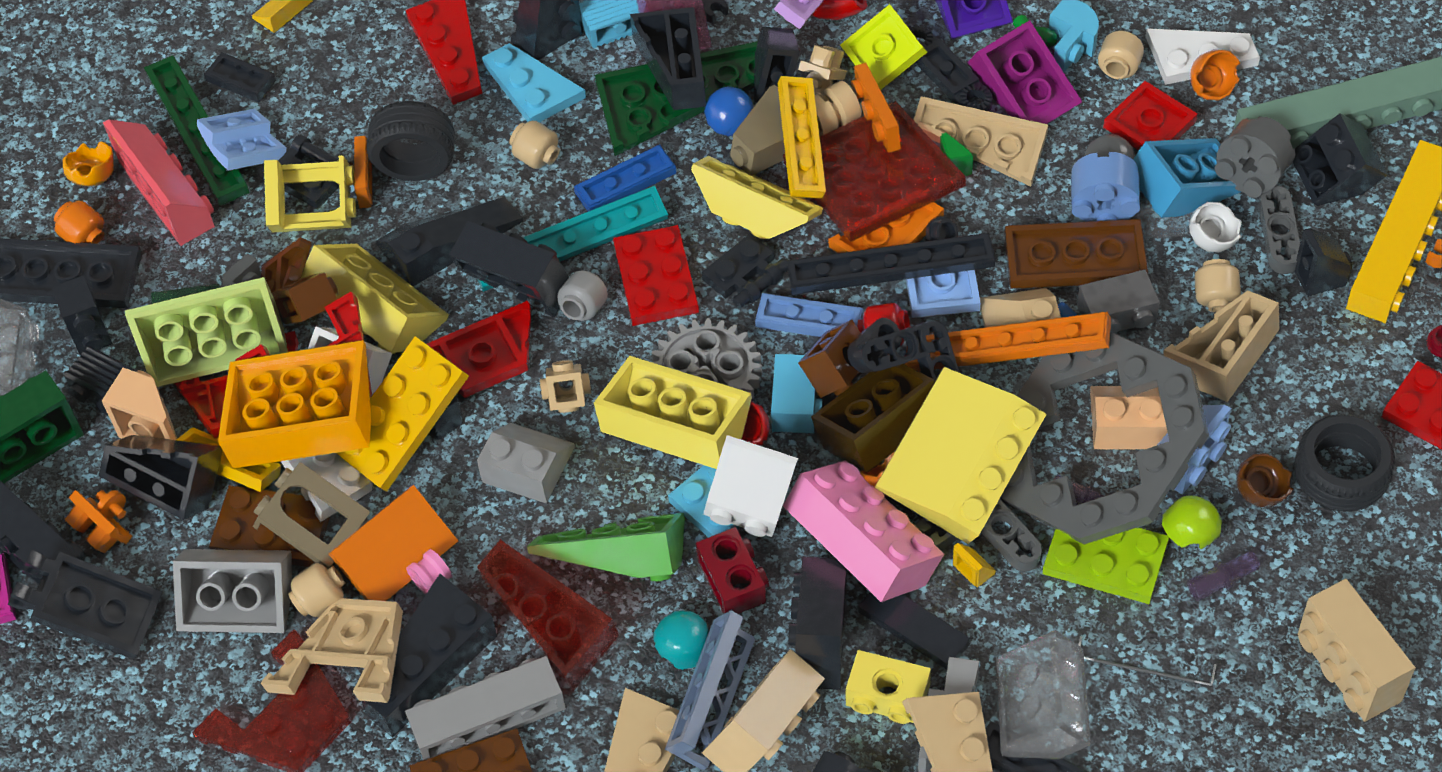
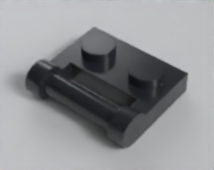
(312, 193)

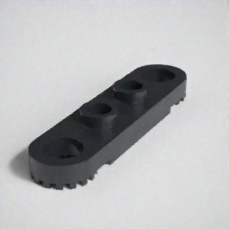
(950, 72)

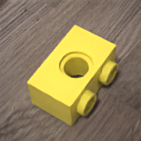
(874, 672)

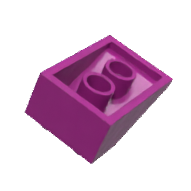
(1024, 76)

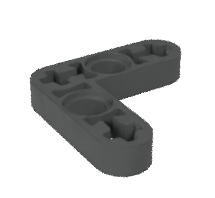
(1002, 543)

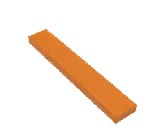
(1026, 340)

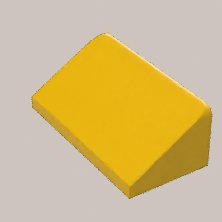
(279, 12)

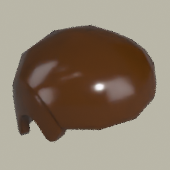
(1263, 480)

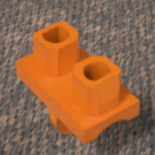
(102, 513)

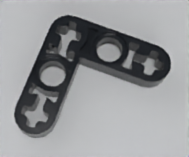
(917, 349)

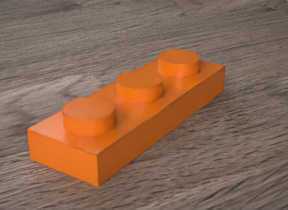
(876, 108)

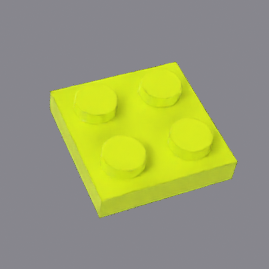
(885, 46)

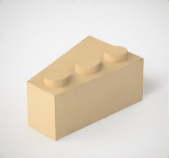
(1228, 344)
(766, 715)

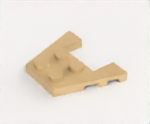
(351, 636)

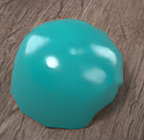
(681, 638)

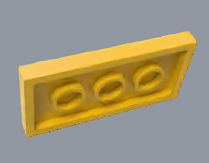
(405, 411)

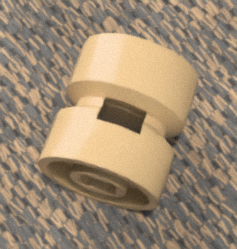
(836, 107)

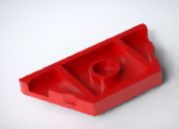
(489, 348)

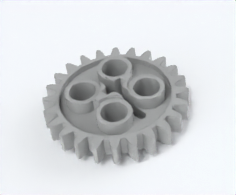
(727, 352)

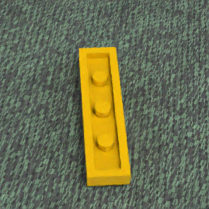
(801, 137)

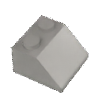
(524, 461)

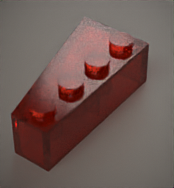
(549, 612)

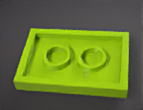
(1117, 564)

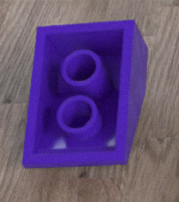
(973, 16)

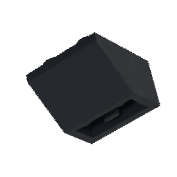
(1338, 162)

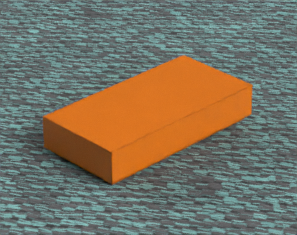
(362, 173)

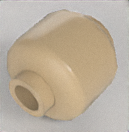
(1120, 54)
(534, 144)
(1217, 284)
(316, 589)

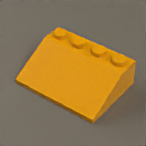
(296, 405)

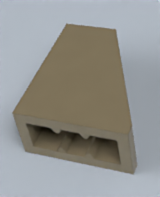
(759, 138)

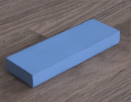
(803, 315)

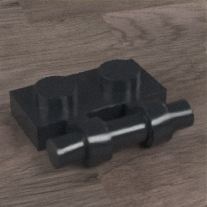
(739, 265)

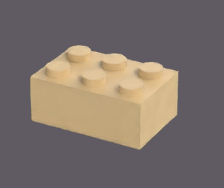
(1355, 650)

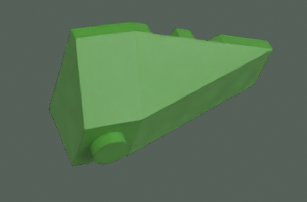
(639, 550)

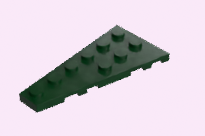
(638, 107)

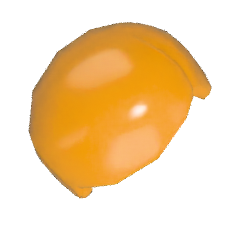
(89, 165)

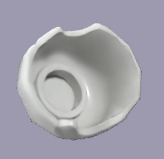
(1214, 227)

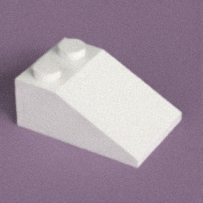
(749, 486)

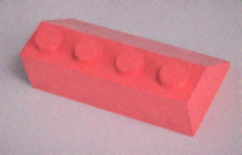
(161, 180)

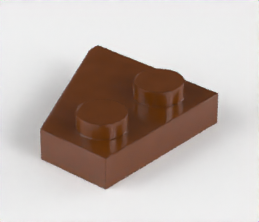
(286, 265)

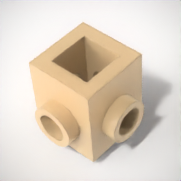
(562, 398)

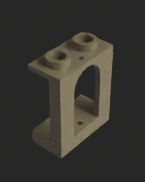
(272, 516)

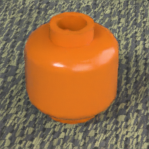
(79, 223)

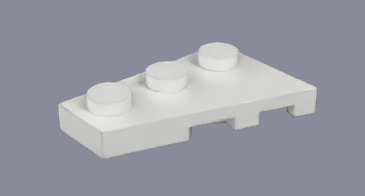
(1178, 50)
(338, 473)

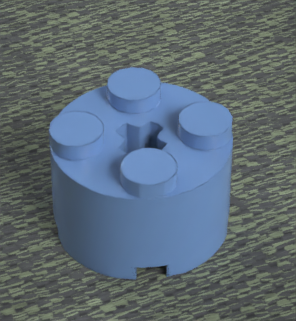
(1105, 188)

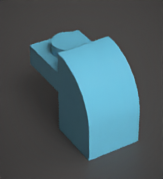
(1075, 30)

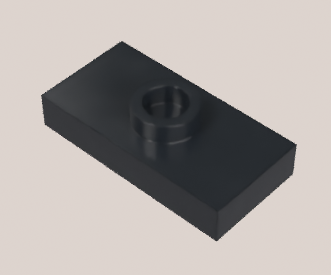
(240, 77)

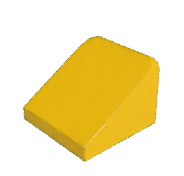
(971, 564)

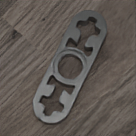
(1274, 241)

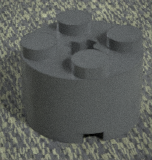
(1255, 155)

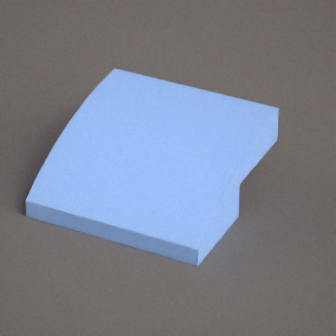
(240, 139)

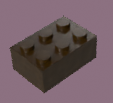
(872, 415)

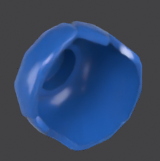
(727, 110)

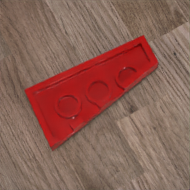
(448, 43)

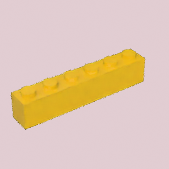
(1400, 237)

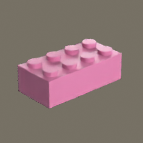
(863, 530)

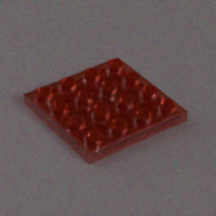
(877, 187)

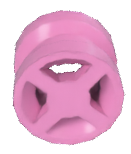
(427, 570)

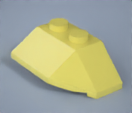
(751, 200)

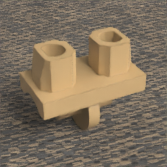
(824, 67)

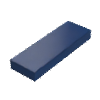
(625, 178)

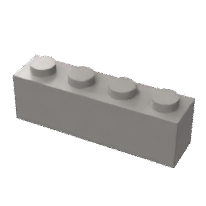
(486, 708)

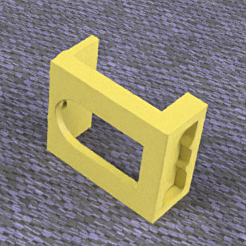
(278, 175)

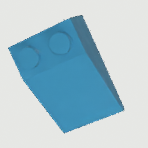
(1181, 175)

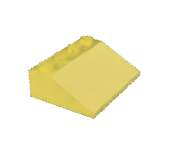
(960, 453)

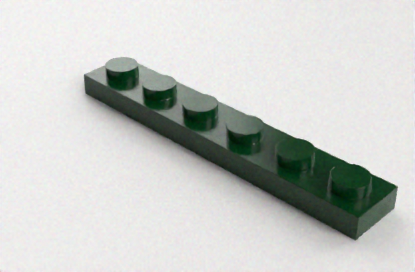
(184, 111)

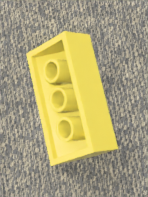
(388, 305)
(672, 411)

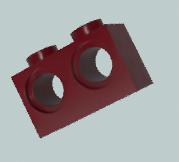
(726, 573)

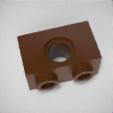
(305, 297)
(828, 361)

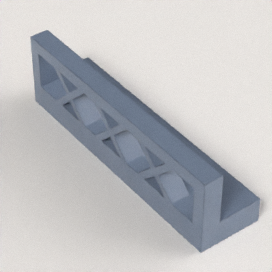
(703, 689)

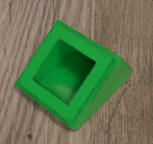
(957, 153)

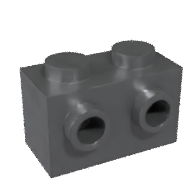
(1127, 299)

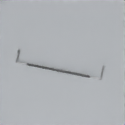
(1149, 671)

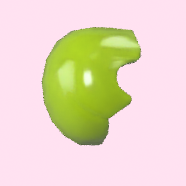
(1192, 521)

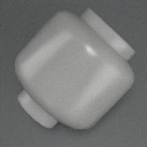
(582, 295)

